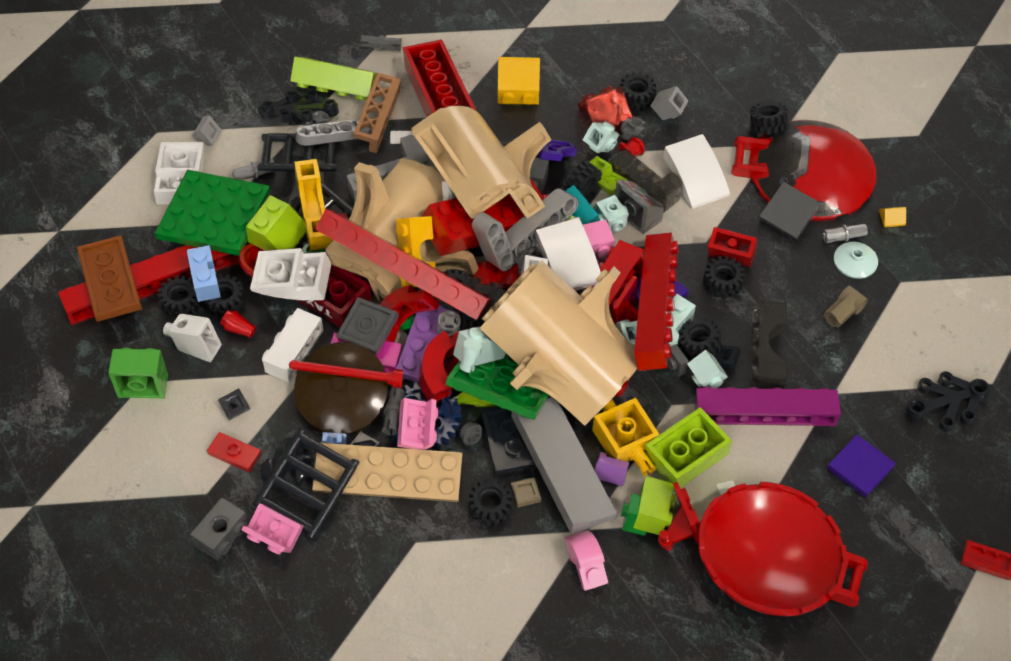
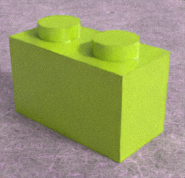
(654, 505)

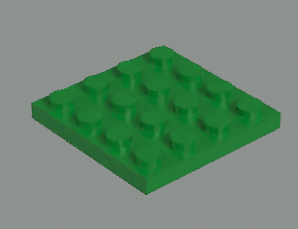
(212, 212)
(492, 384)

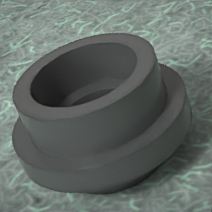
(471, 433)

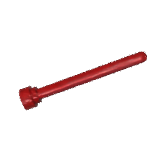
(393, 377)

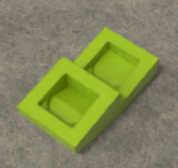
(608, 177)

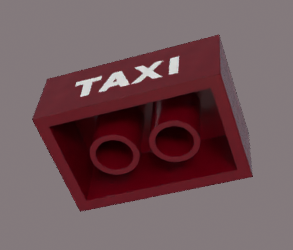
(340, 295)

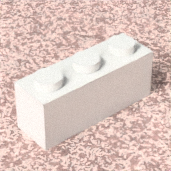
(292, 343)

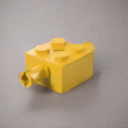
(625, 432)

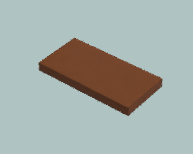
(109, 278)

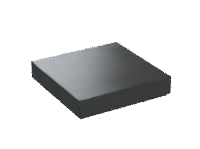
(789, 210)
(368, 325)

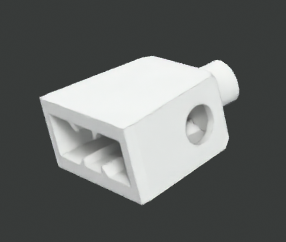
(194, 336)

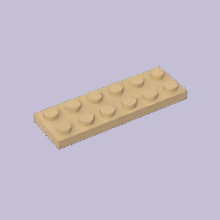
(395, 472)

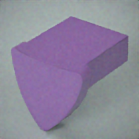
(611, 469)

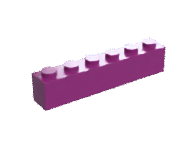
(769, 406)

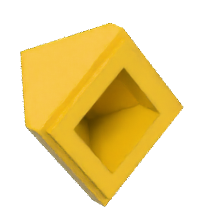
(893, 216)

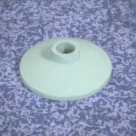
(853, 266)

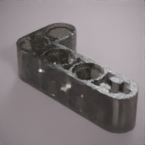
(665, 189)

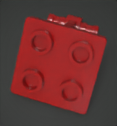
(623, 307)
(684, 524)

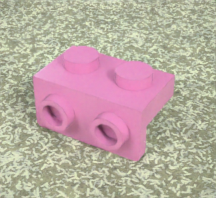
(417, 424)
(273, 529)

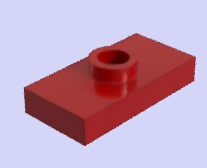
(234, 452)
(986, 559)

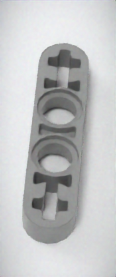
(315, 133)

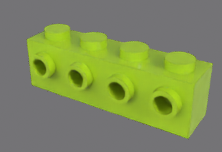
(332, 76)

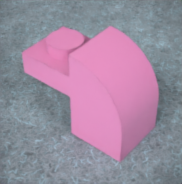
(588, 558)

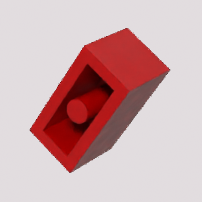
(732, 244)

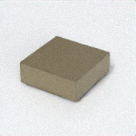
(526, 492)

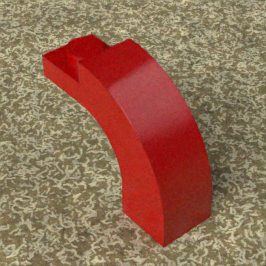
(407, 302)
(431, 371)

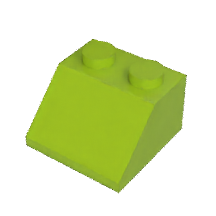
(275, 226)

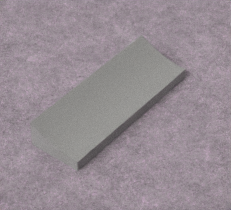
(565, 468)

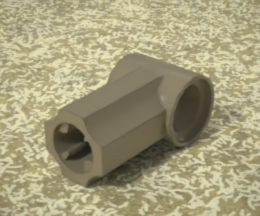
(848, 303)

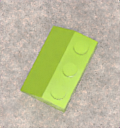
(688, 448)

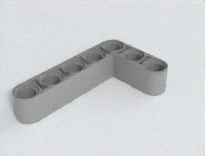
(504, 247)

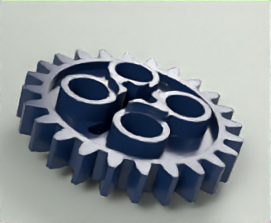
(447, 409)

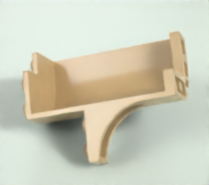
(476, 161)
(377, 206)
(562, 339)

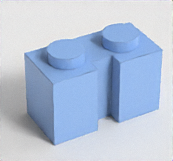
(203, 273)

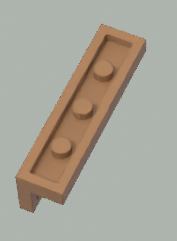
(383, 115)

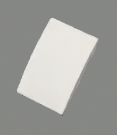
(172, 164)
(698, 171)
(569, 253)
(291, 274)

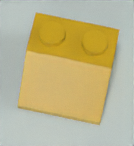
(518, 80)

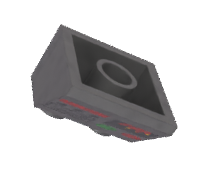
(642, 208)

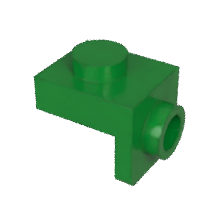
(630, 513)

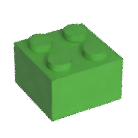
(138, 373)

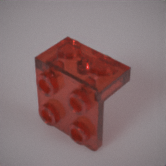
(607, 106)

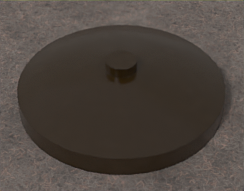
(341, 402)

